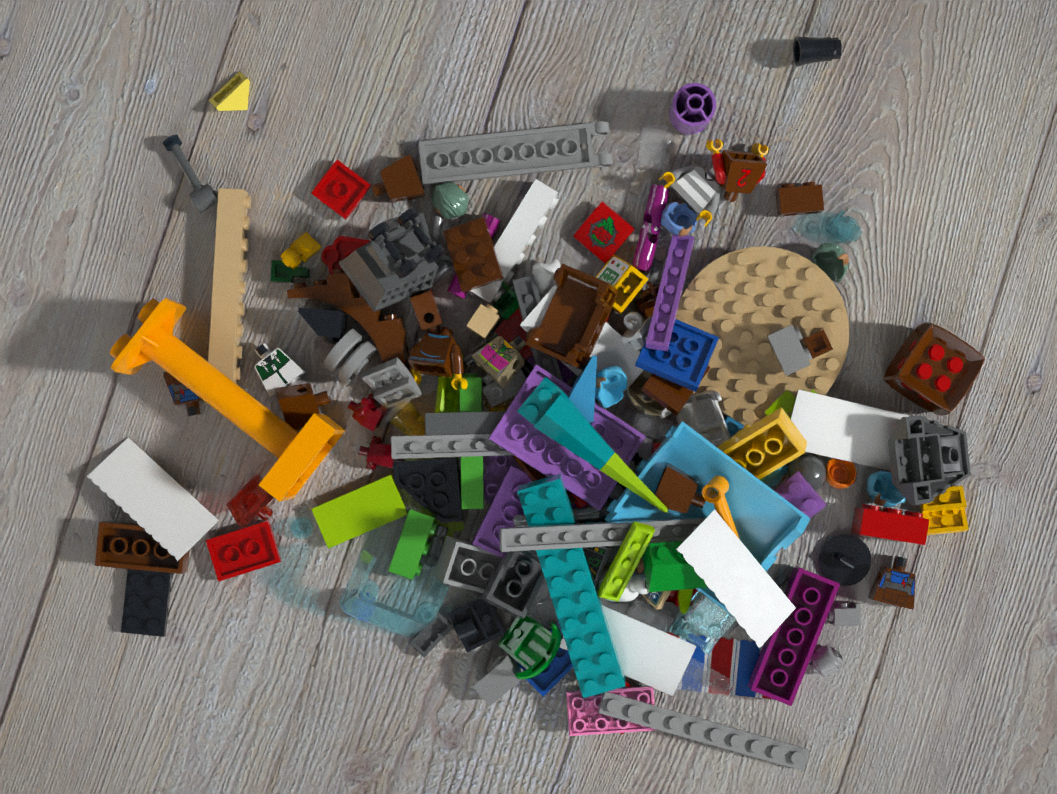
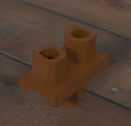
(648, 300)

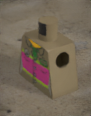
(501, 359)

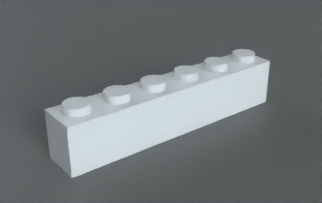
(518, 235)

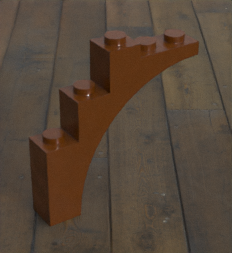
(386, 333)

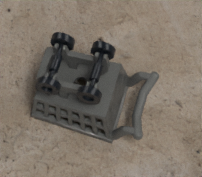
(387, 281)

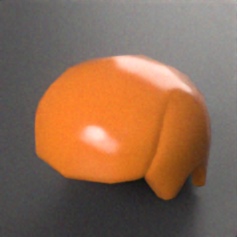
(840, 473)

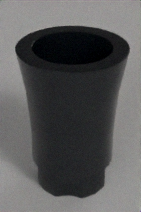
(813, 50)

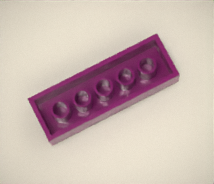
(793, 642)

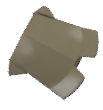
(635, 395)

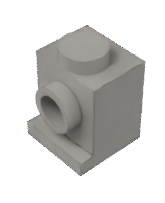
(845, 615)

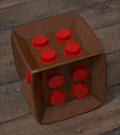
(934, 368)

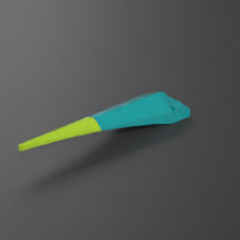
(560, 420)

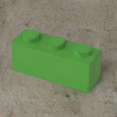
(413, 544)

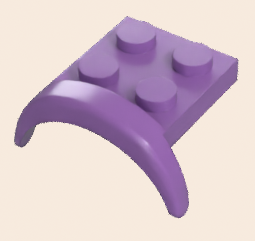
(800, 494)

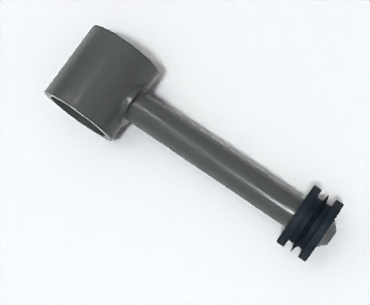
(203, 195)

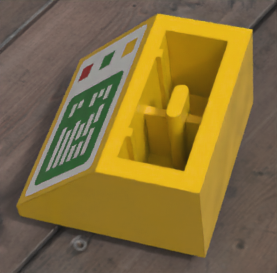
(624, 278)

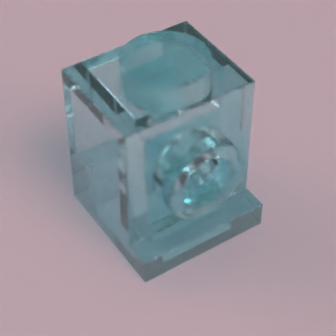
(844, 228)

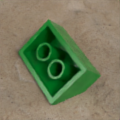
(668, 569)

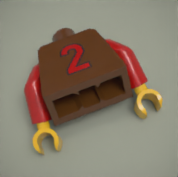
(737, 170)

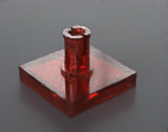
(250, 502)

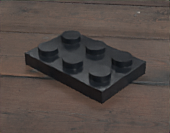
(146, 602)

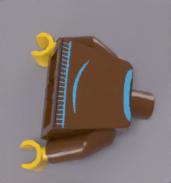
(437, 356)

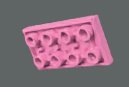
(585, 719)

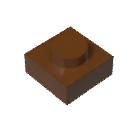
(818, 343)

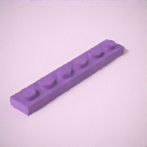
(669, 292)

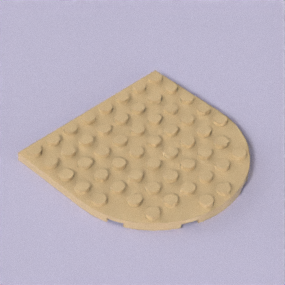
(745, 300)

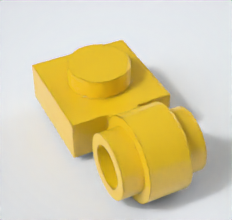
(300, 250)

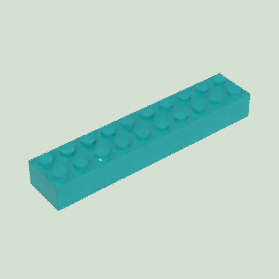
(573, 591)

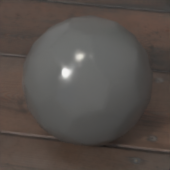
(810, 468)

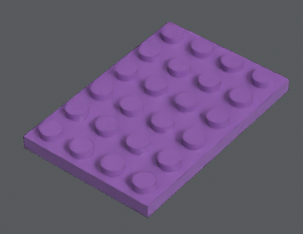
(550, 458)

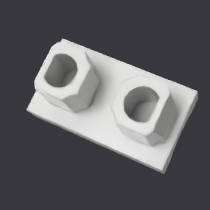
(637, 330)

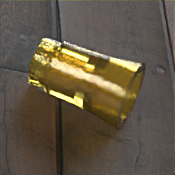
(409, 421)

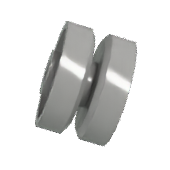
(349, 356)

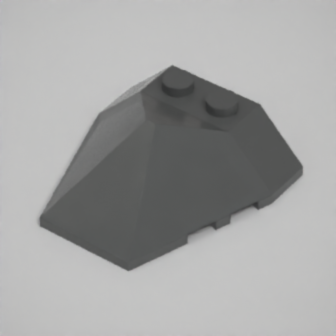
(927, 458)

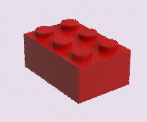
(890, 524)

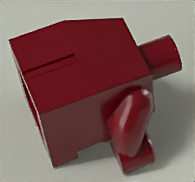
(367, 413)
(377, 454)

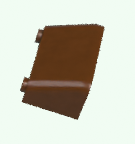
(573, 317)

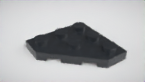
(433, 485)

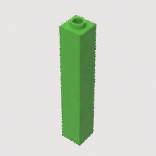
(472, 467)

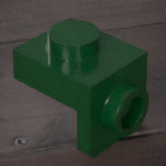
(507, 303)

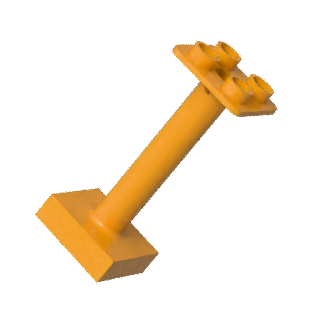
(296, 451)

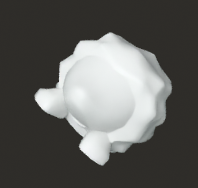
(544, 276)

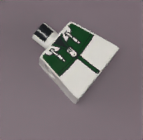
(276, 369)

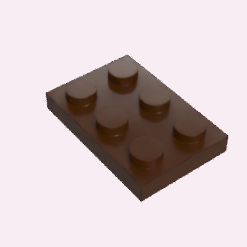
(473, 254)

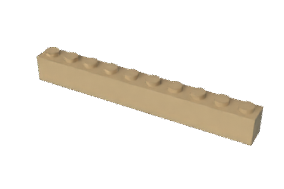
(228, 281)

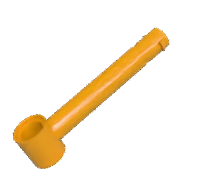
(719, 500)

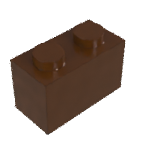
(799, 200)

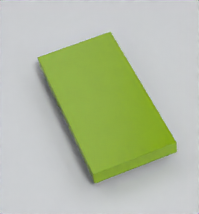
(359, 511)

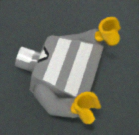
(696, 189)

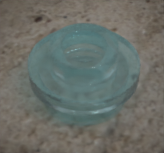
(295, 528)

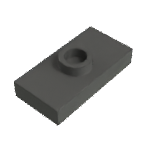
(431, 635)

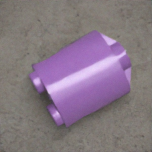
(681, 110)

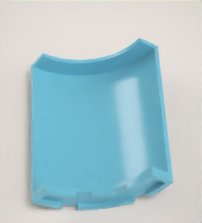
(759, 513)

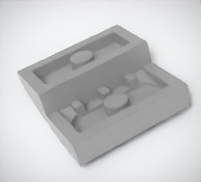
(391, 383)

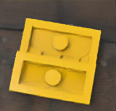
(946, 512)

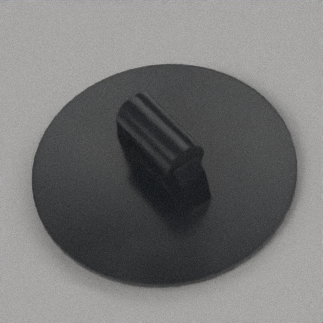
(845, 559)

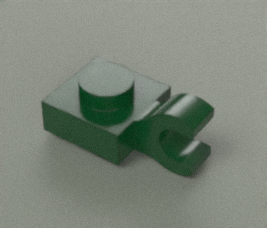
(282, 274)

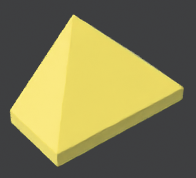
(232, 95)

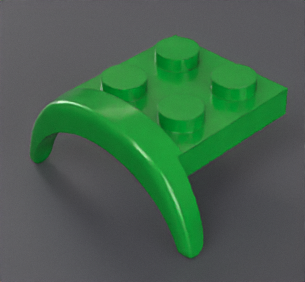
(531, 645)

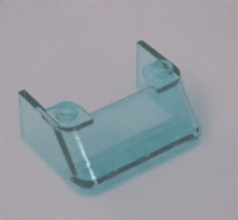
(361, 596)

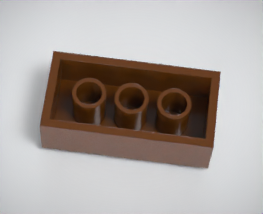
(133, 548)

